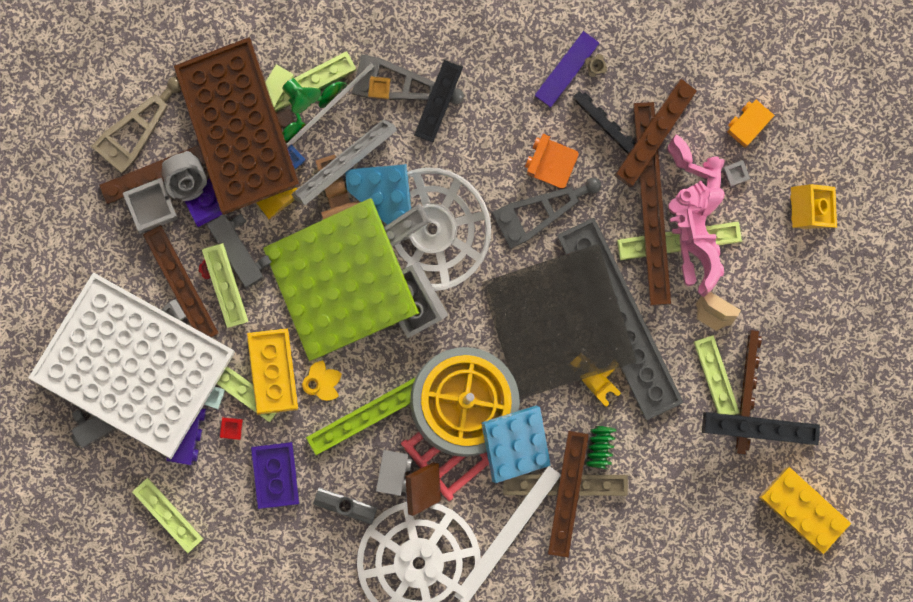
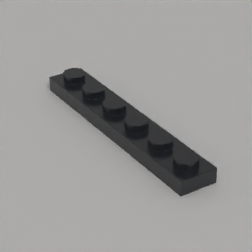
(760, 428)

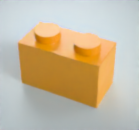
(750, 123)

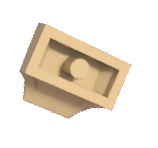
(715, 311)

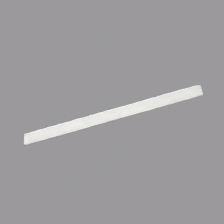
(334, 101)
(509, 532)

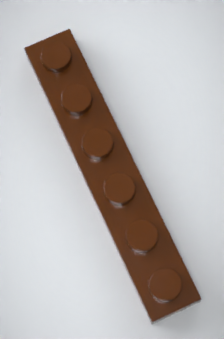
(655, 133)
(180, 281)
(749, 383)
(568, 494)

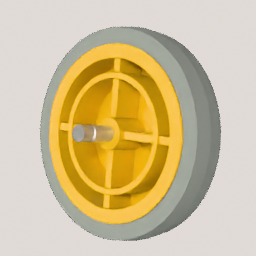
(457, 395)

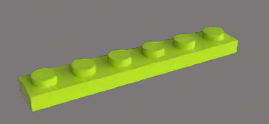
(361, 418)

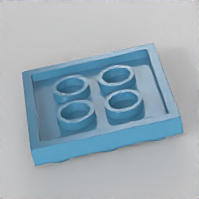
(516, 444)

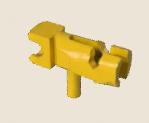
(600, 386)

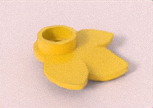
(324, 379)

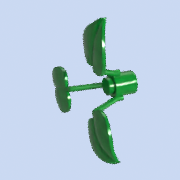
(302, 98)

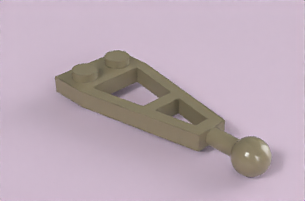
(113, 151)

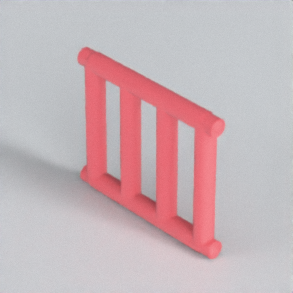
(422, 461)

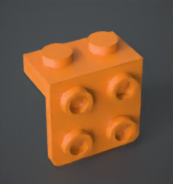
(551, 162)

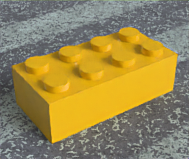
(805, 510)

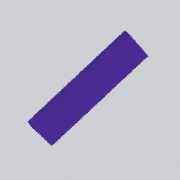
(566, 69)

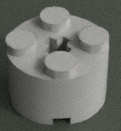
(183, 176)

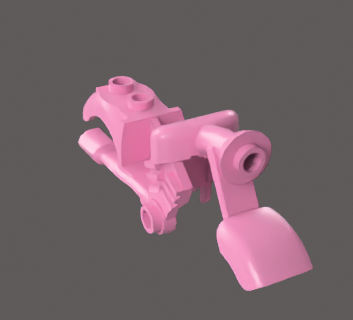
(691, 210)

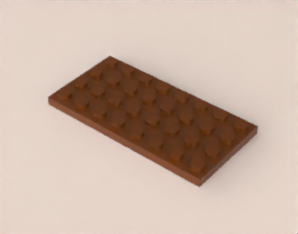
(236, 126)

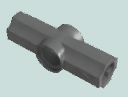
(358, 511)

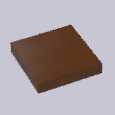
(423, 488)

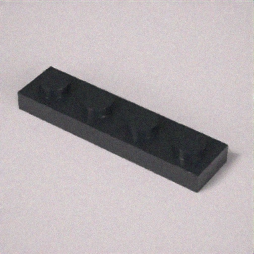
(438, 100)
(599, 117)

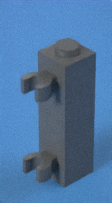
(236, 252)
(89, 430)

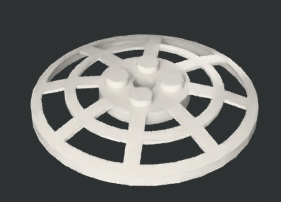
(446, 228)
(417, 548)

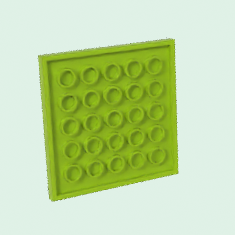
(341, 280)

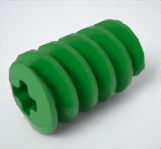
(600, 447)

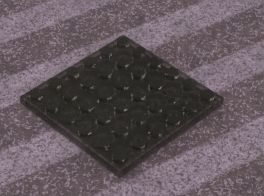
(559, 321)

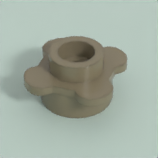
(601, 66)

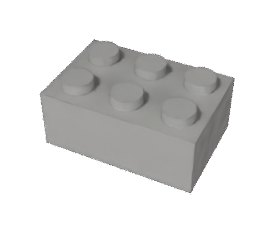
(426, 301)

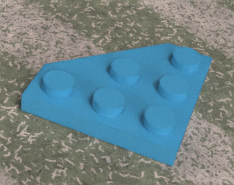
(385, 186)

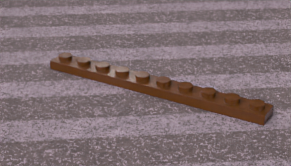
(114, 189)
(653, 216)

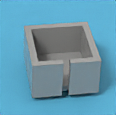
(150, 206)
(392, 472)

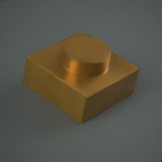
(379, 88)

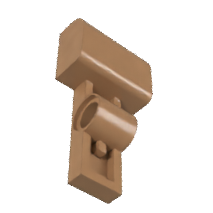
(336, 192)

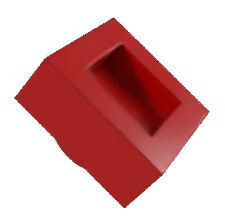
(231, 428)

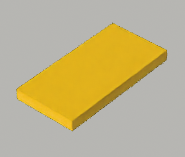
(272, 371)

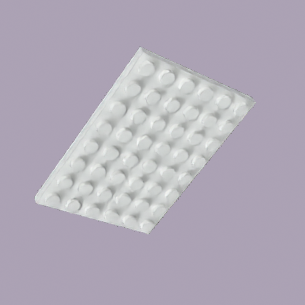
(132, 365)

